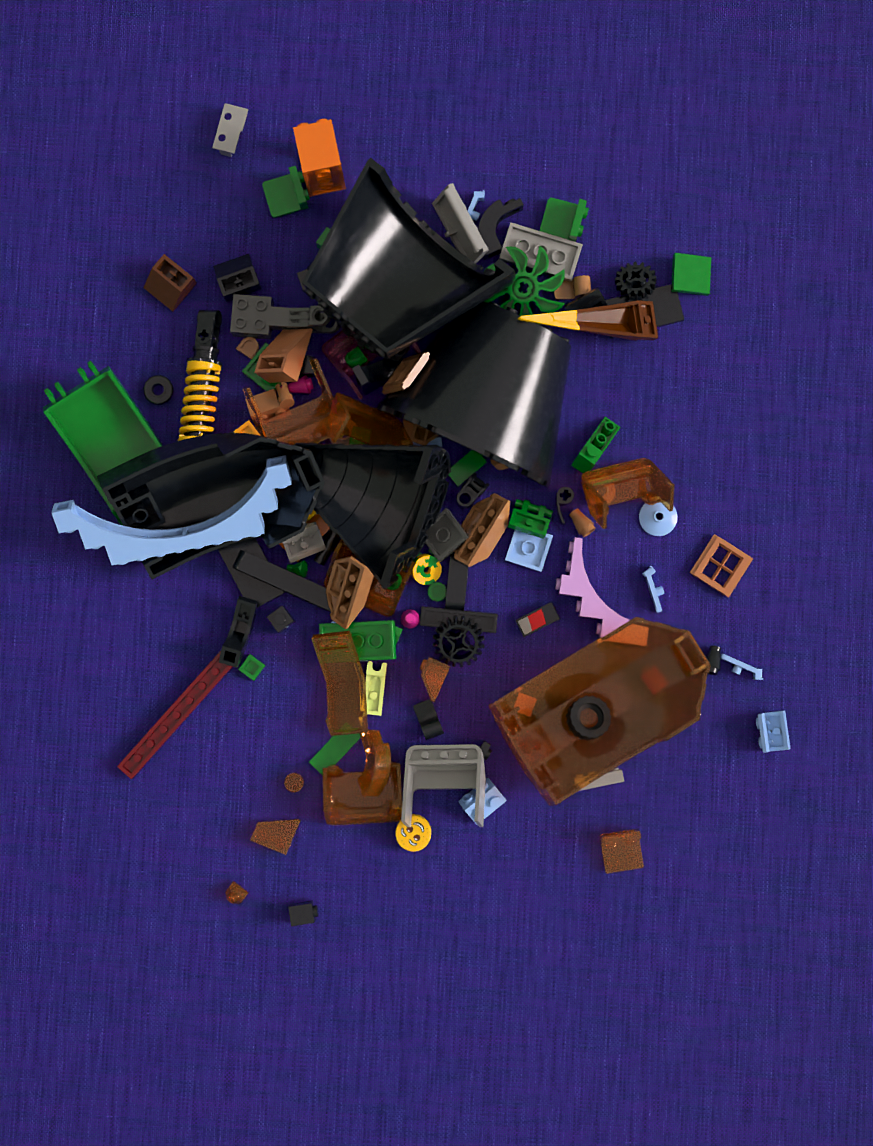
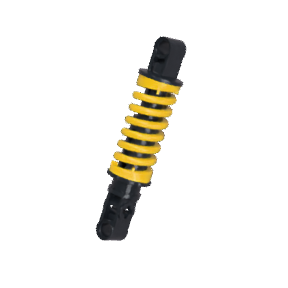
(202, 373)

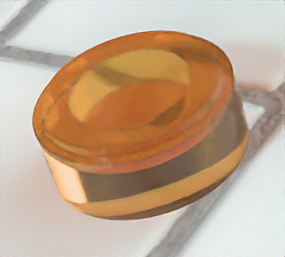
(294, 782)

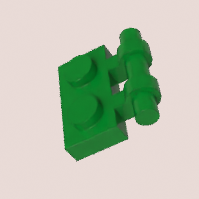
(528, 522)

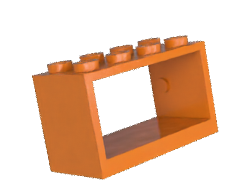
(319, 157)

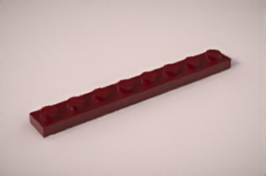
(174, 717)

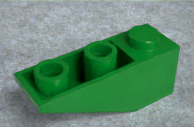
(596, 445)

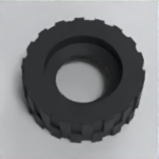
(578, 728)

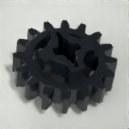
(635, 280)

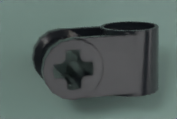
(473, 489)

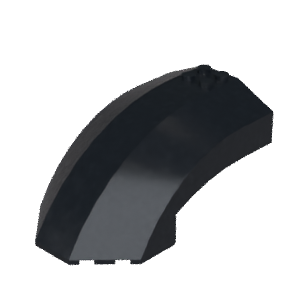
(202, 479)

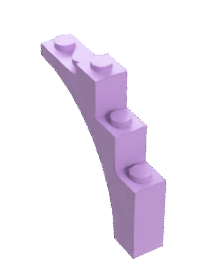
(578, 585)

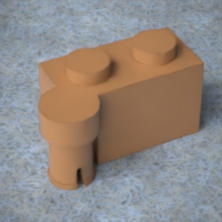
(272, 405)

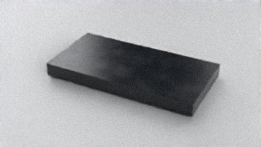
(665, 303)
(249, 586)

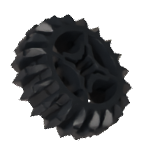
(466, 626)

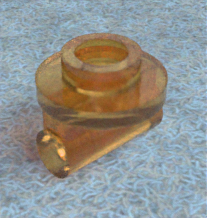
(235, 893)

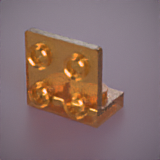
(621, 851)

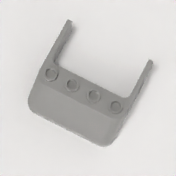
(444, 769)

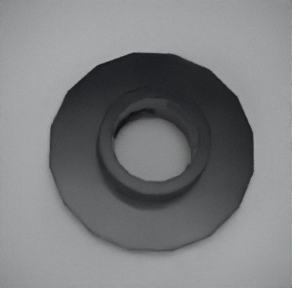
(151, 383)

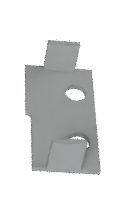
(230, 128)

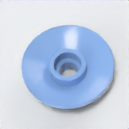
(652, 525)

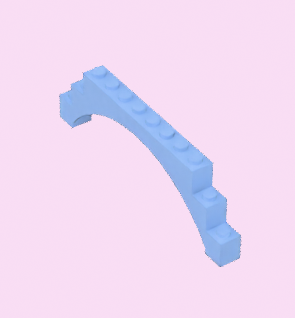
(133, 544)

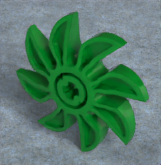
(531, 279)

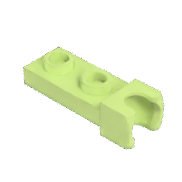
(375, 688)

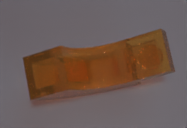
(377, 764)

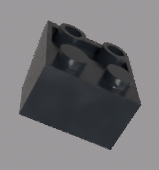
(237, 277)

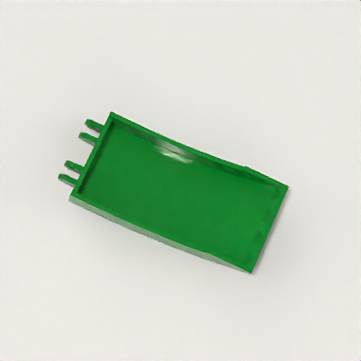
(100, 424)

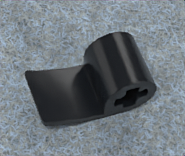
(559, 502)
(428, 719)

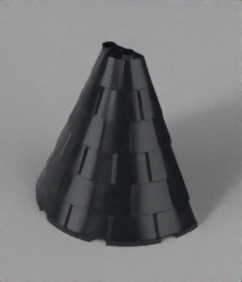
(381, 500)

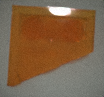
(276, 834)

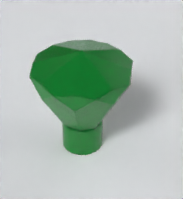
(299, 569)

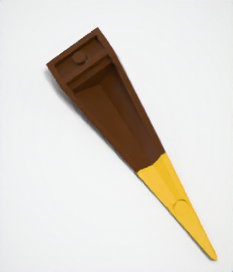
(624, 320)

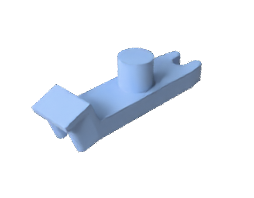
(478, 196)
(654, 592)
(738, 665)

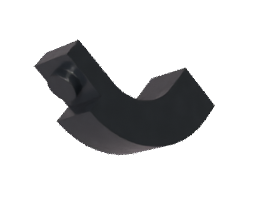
(491, 218)
(239, 633)

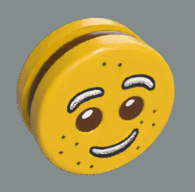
(414, 837)

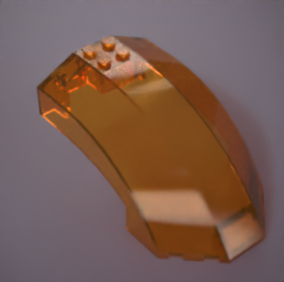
(643, 673)

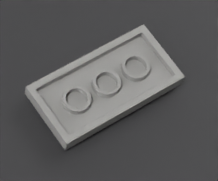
(560, 251)

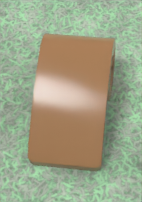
(572, 290)

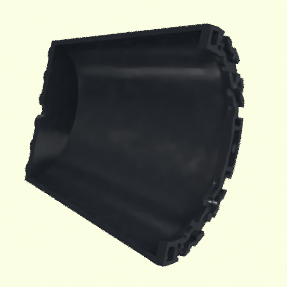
(390, 273)
(492, 389)

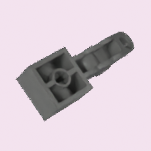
(258, 317)

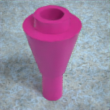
(303, 385)
(410, 618)

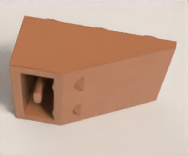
(284, 356)

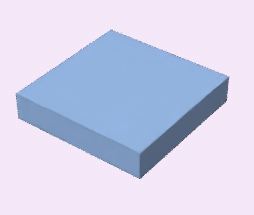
(528, 550)

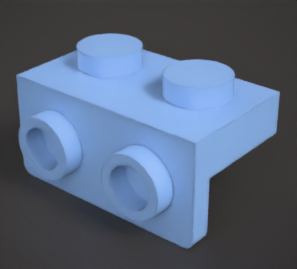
(773, 731)
(493, 800)

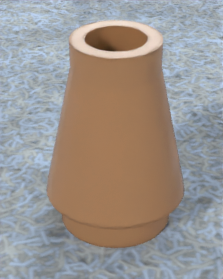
(582, 523)

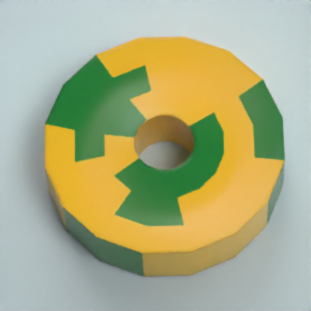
(434, 569)

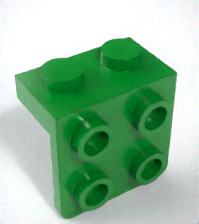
(286, 193)
(564, 218)

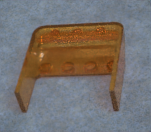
(302, 423)

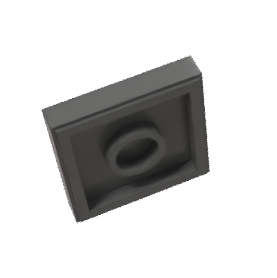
(445, 535)

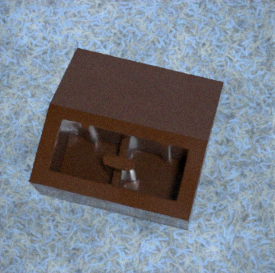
(169, 283)

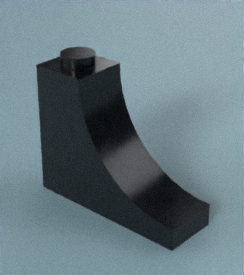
(374, 375)

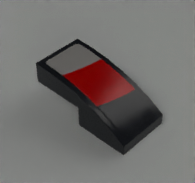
(537, 619)

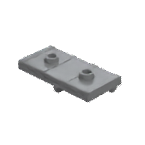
(459, 224)

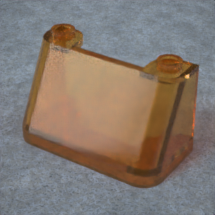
(346, 805)

